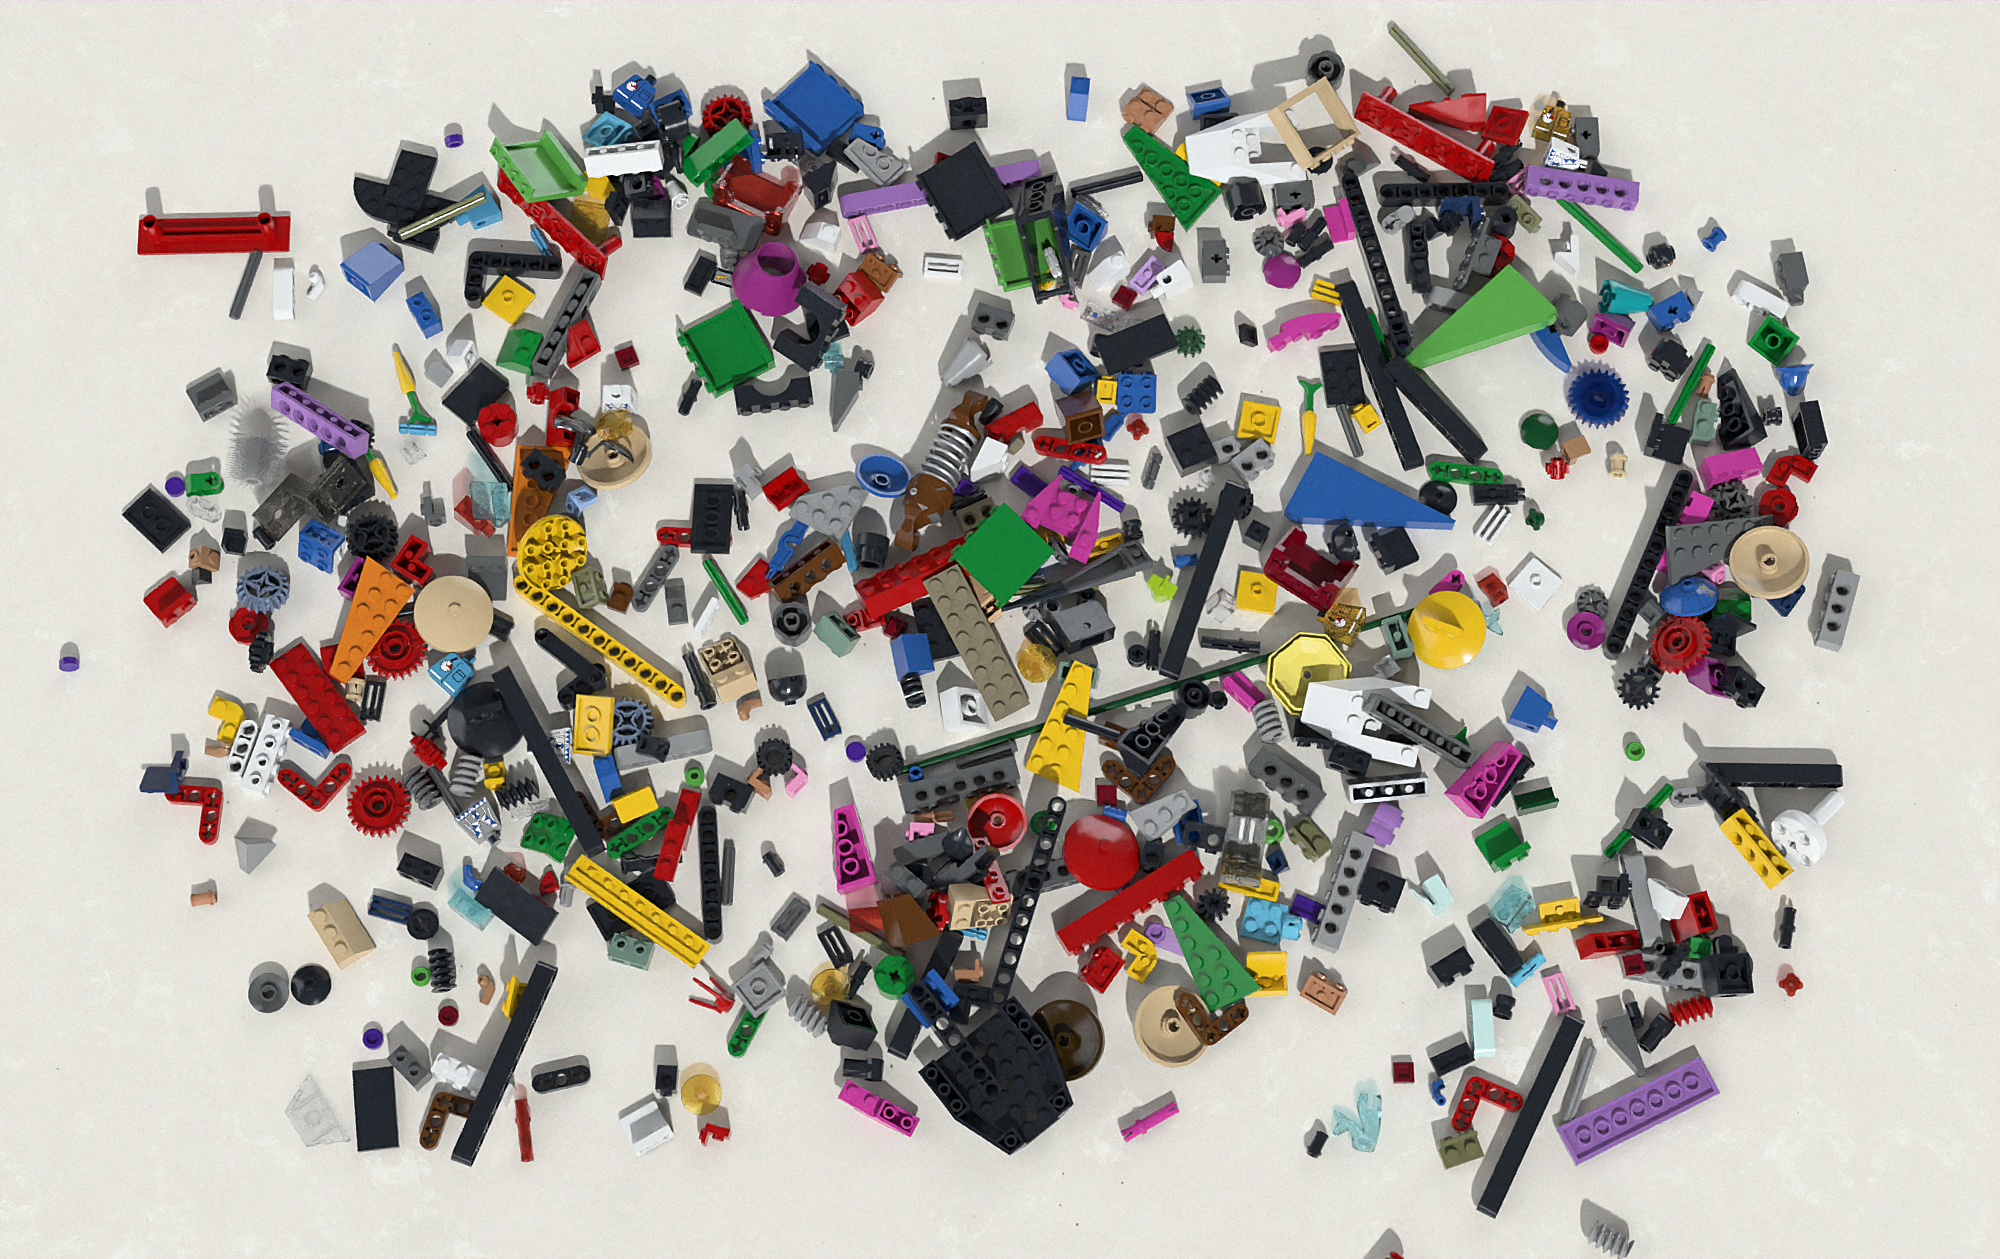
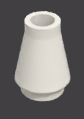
(677, 195)

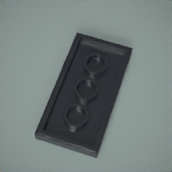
(1136, 344)
(712, 519)
(647, 886)
(516, 906)
(375, 1109)

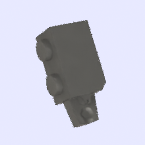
(1792, 276)

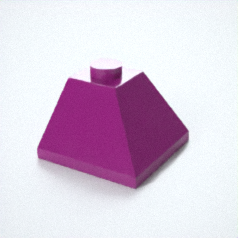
(1613, 326)
(1708, 676)

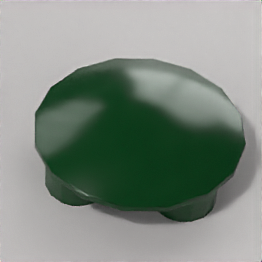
(1539, 431)

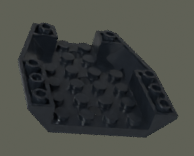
(1013, 1051)

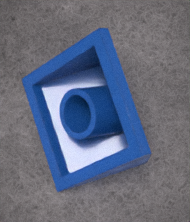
(1208, 102)
(1086, 227)
(912, 655)

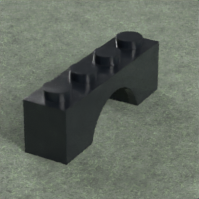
(796, 395)

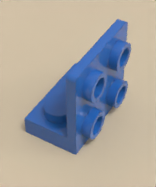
(319, 544)
(309, 739)
(939, 990)

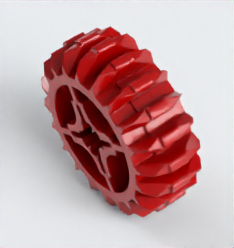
(712, 119)

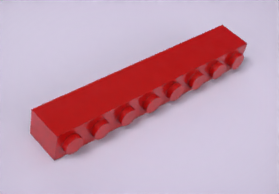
(1129, 903)

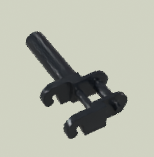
(434, 725)

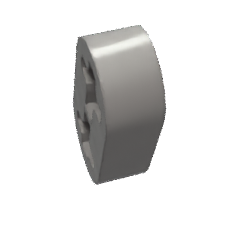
(1687, 802)

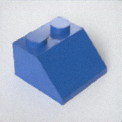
(1072, 371)

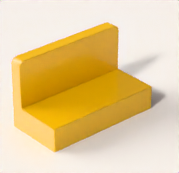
(634, 803)

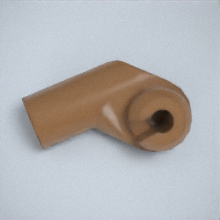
(746, 707)
(217, 751)

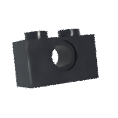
(725, 784)

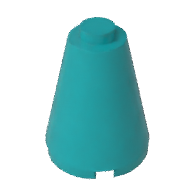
(1623, 298)

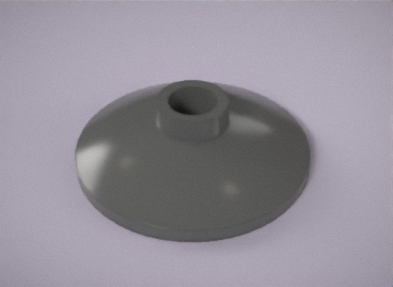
(268, 983)

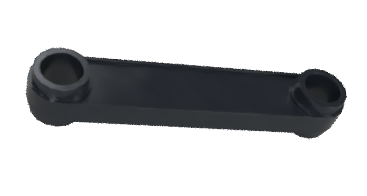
(571, 659)

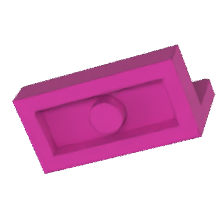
(1340, 222)
(1242, 691)

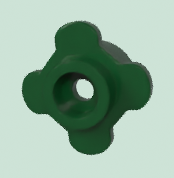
(1535, 519)

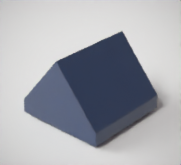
(1277, 862)

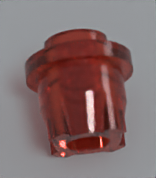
(516, 872)

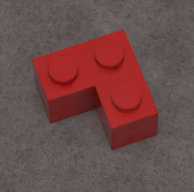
(410, 563)

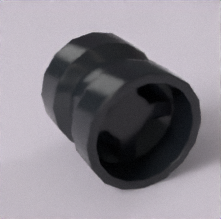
(1504, 1006)

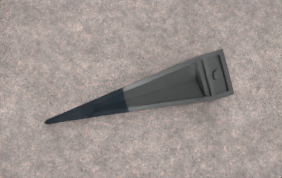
(1113, 566)

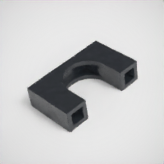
(828, 312)

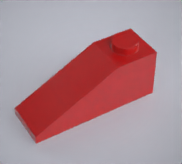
(1607, 944)

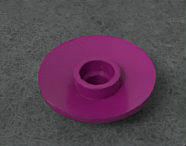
(1592, 624)

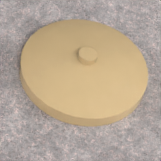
(611, 469)
(1769, 562)
(453, 614)
(1163, 1031)

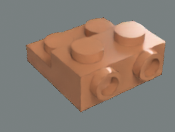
(1147, 111)

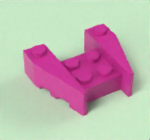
(1067, 516)

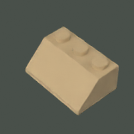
(341, 932)

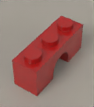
(562, 402)
(1024, 418)

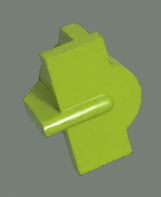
(1161, 588)

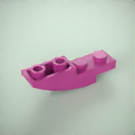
(1309, 325)
(878, 1109)

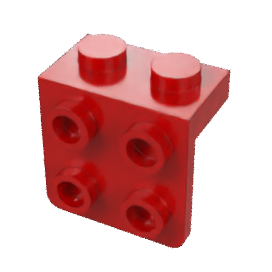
(169, 601)

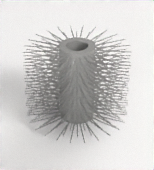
(256, 461)

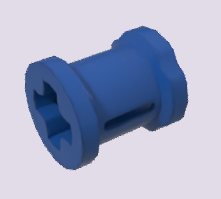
(1714, 239)

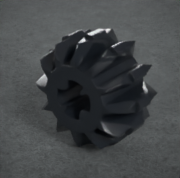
(913, 691)
(1215, 898)

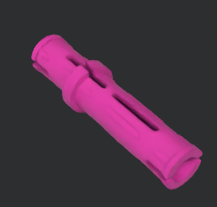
(1150, 1121)

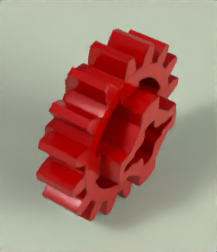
(428, 752)

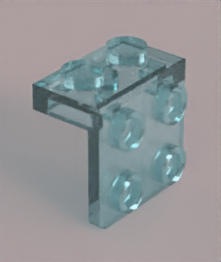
(490, 502)

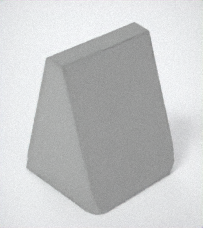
(438, 373)

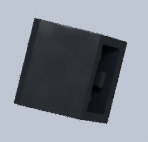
(821, 184)

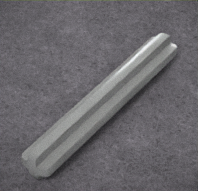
(1579, 1084)

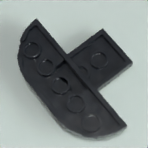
(406, 195)

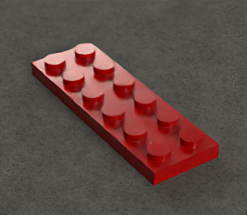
(317, 698)

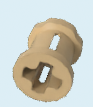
(1618, 465)
(358, 683)

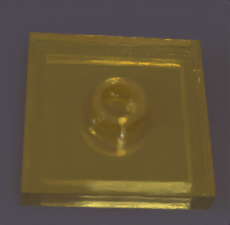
(590, 219)

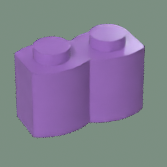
(1384, 823)

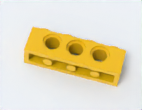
(1756, 848)

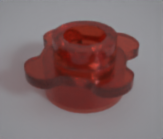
(1138, 423)
(1791, 978)

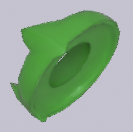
(1272, 840)

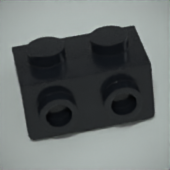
(784, 146)

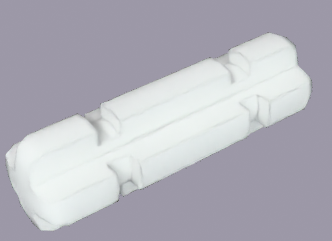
(1053, 263)

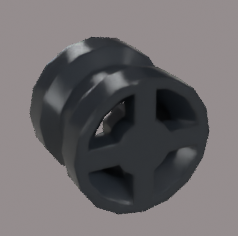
(864, 367)
(1772, 416)
(1132, 529)
(1137, 660)

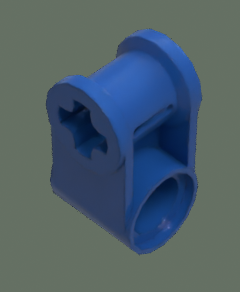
(868, 134)

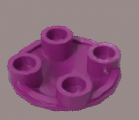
(1282, 271)

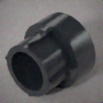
(871, 550)
(1192, 699)

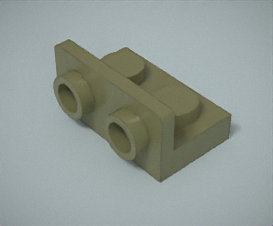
(1526, 215)
(589, 588)
(1309, 839)
(1459, 1149)

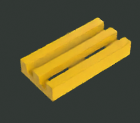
(1321, 283)

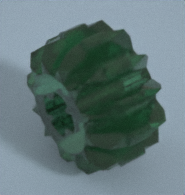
(1196, 341)

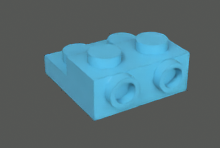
(608, 131)

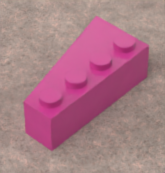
(1695, 511)
(1484, 779)
(852, 853)

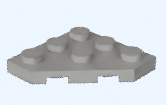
(830, 510)

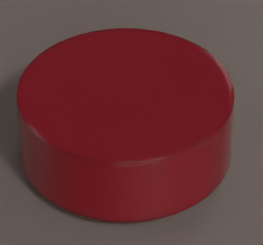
(448, 1016)

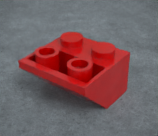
(859, 295)
(1696, 919)

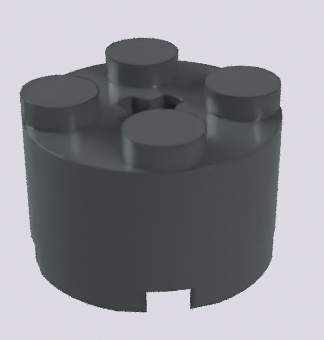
(1327, 65)
(1570, 315)
(790, 613)

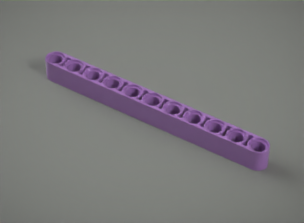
(909, 195)

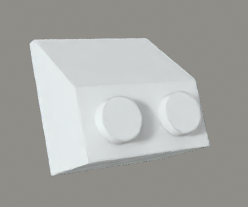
(990, 461)
(963, 710)

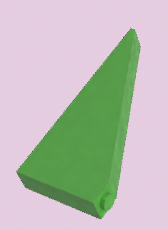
(1495, 314)

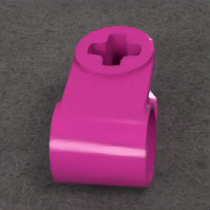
(1446, 583)

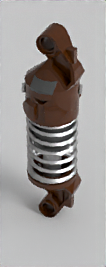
(933, 487)

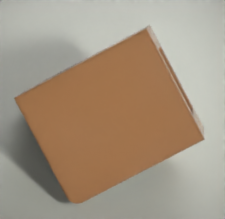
(1575, 449)

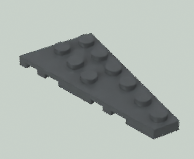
(1702, 544)

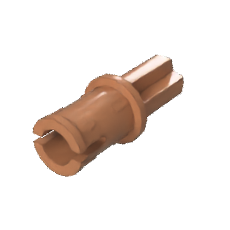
(934, 817)

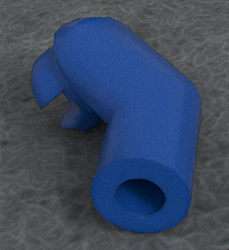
(469, 880)

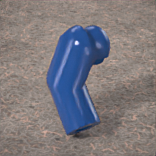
(1436, 1086)

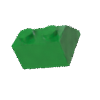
(520, 350)
(1732, 601)

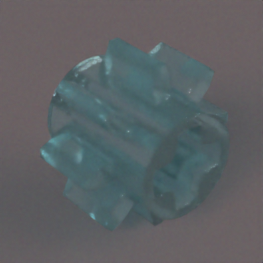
(834, 361)

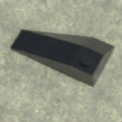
(1739, 418)
(1147, 740)

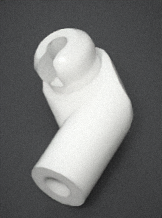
(317, 284)

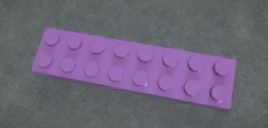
(1637, 1111)

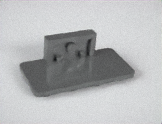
(726, 227)
(1480, 255)

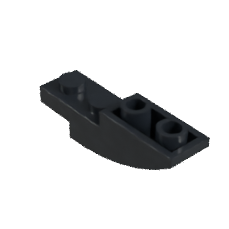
(1418, 258)
(970, 871)

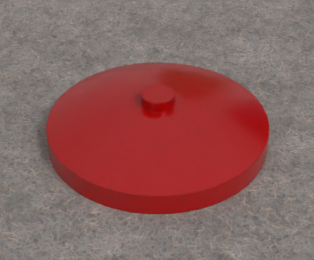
(1100, 852)

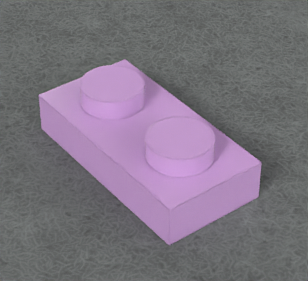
(1146, 276)

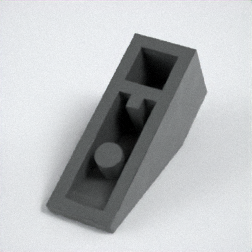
(846, 394)
(1622, 1040)

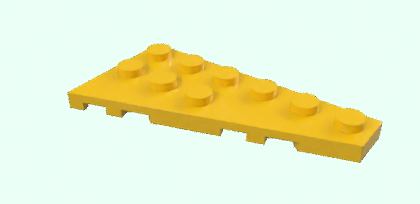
(1061, 746)

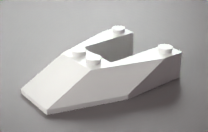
(1233, 152)
(1337, 713)

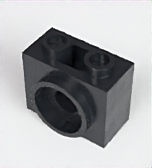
(968, 113)
(1371, 895)

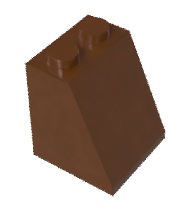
(1080, 417)
(904, 920)

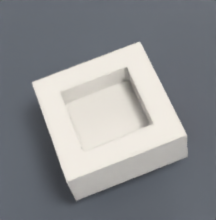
(1387, 667)

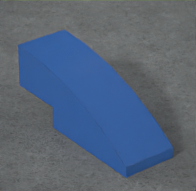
(1552, 348)

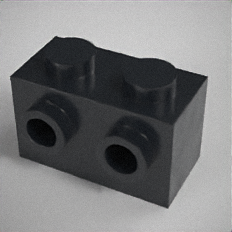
(1447, 969)

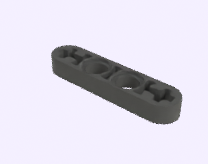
(659, 580)

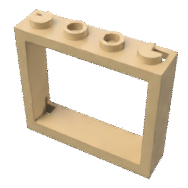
(1337, 113)

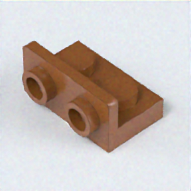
(879, 271)

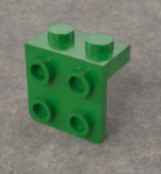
(548, 836)
(1502, 847)

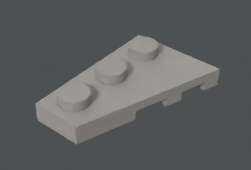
(876, 165)
(1162, 814)

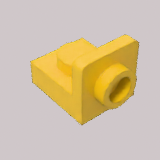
(1106, 390)
(1365, 417)
(494, 776)

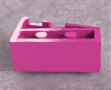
(1729, 468)

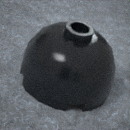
(1344, 543)
(788, 688)

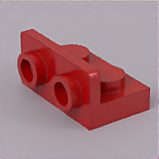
(1101, 969)

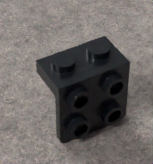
(1393, 550)
(1725, 630)
(1305, 736)
(1614, 901)

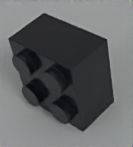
(1191, 450)

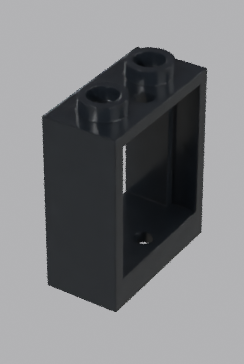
(1809, 430)

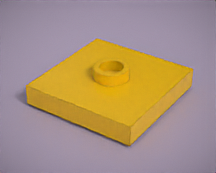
(508, 300)
(1259, 421)
(1256, 593)

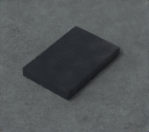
(473, 393)
(156, 521)

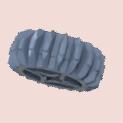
(251, 589)
(634, 717)

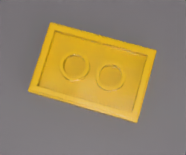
(593, 725)

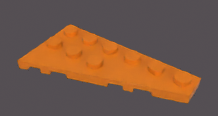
(528, 500)
(372, 610)

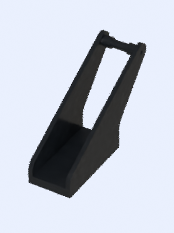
(1038, 200)

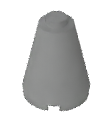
(965, 363)

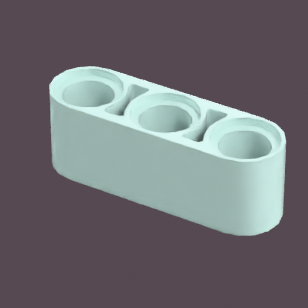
(1482, 1027)

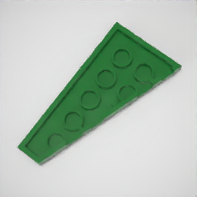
(1184, 193)
(1213, 966)

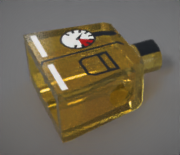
(1553, 123)
(1343, 622)

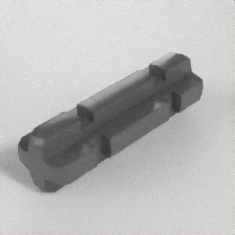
(1152, 471)

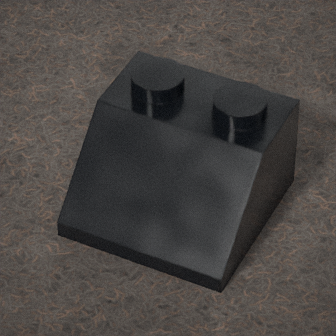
(652, 219)
(850, 1025)

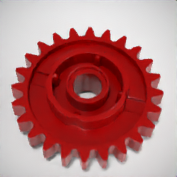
(1679, 658)
(406, 659)
(377, 792)

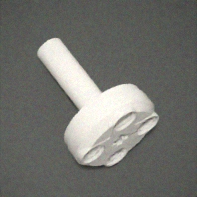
(1801, 835)

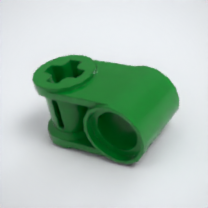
(203, 484)

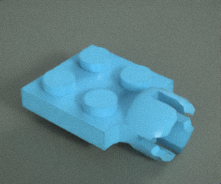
(1269, 922)

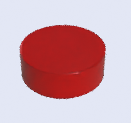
(1598, 344)

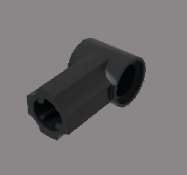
(1658, 1029)
(869, 1069)

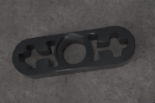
(547, 1087)

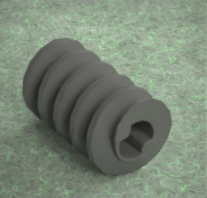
(420, 789)

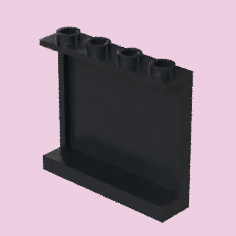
(963, 192)

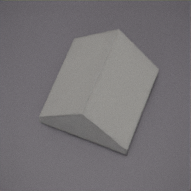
(1693, 296)

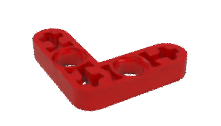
(318, 792)
(204, 801)
(1483, 1094)

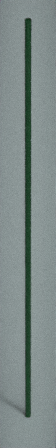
(1118, 703)

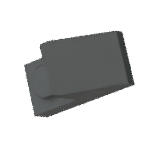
(1360, 163)
(676, 605)

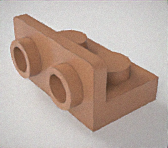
(1324, 992)

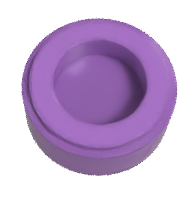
(1156, 933)

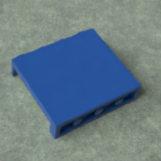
(816, 108)

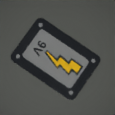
(722, 277)

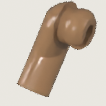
(488, 989)

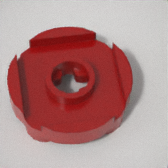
(1786, 499)
(240, 619)
(938, 912)

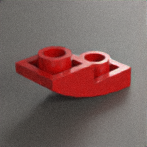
(860, 620)

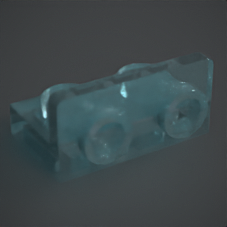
(1512, 908)

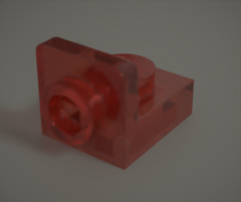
(1493, 589)

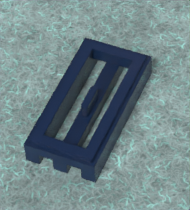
(831, 734)
(373, 905)

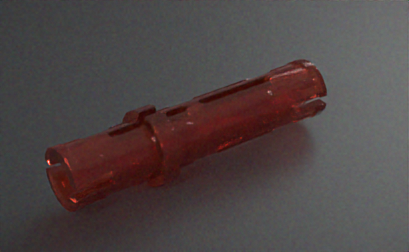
(524, 1133)

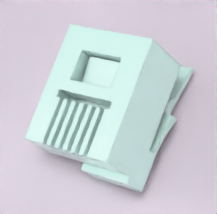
(1437, 893)

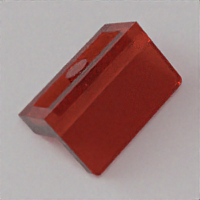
(865, 919)

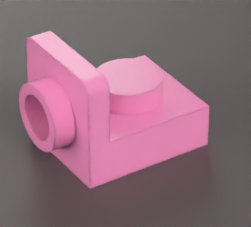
(1291, 218)
(1067, 303)
(1715, 573)
(796, 783)
(921, 829)

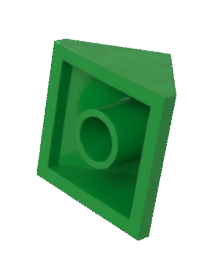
(1774, 341)

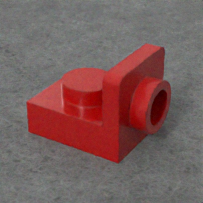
(718, 1133)

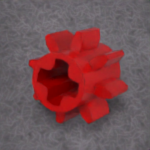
(818, 273)
(538, 393)
(1557, 468)

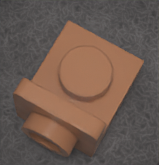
(761, 787)
(967, 975)

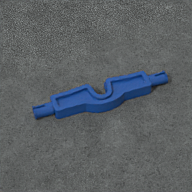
(1112, 425)
(784, 552)

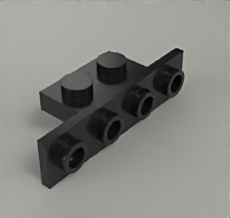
(1720, 795)

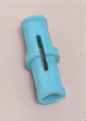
(1527, 969)

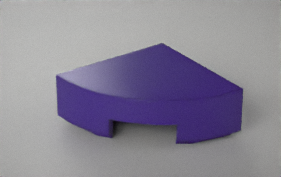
(965, 487)

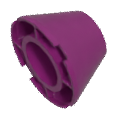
(766, 292)

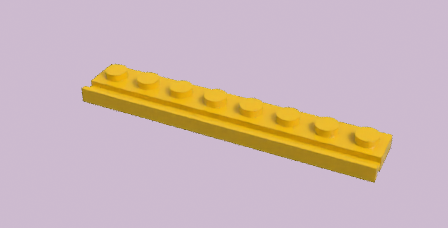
(638, 912)

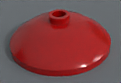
(1001, 834)

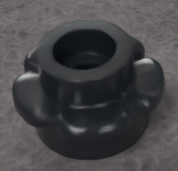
(1221, 696)

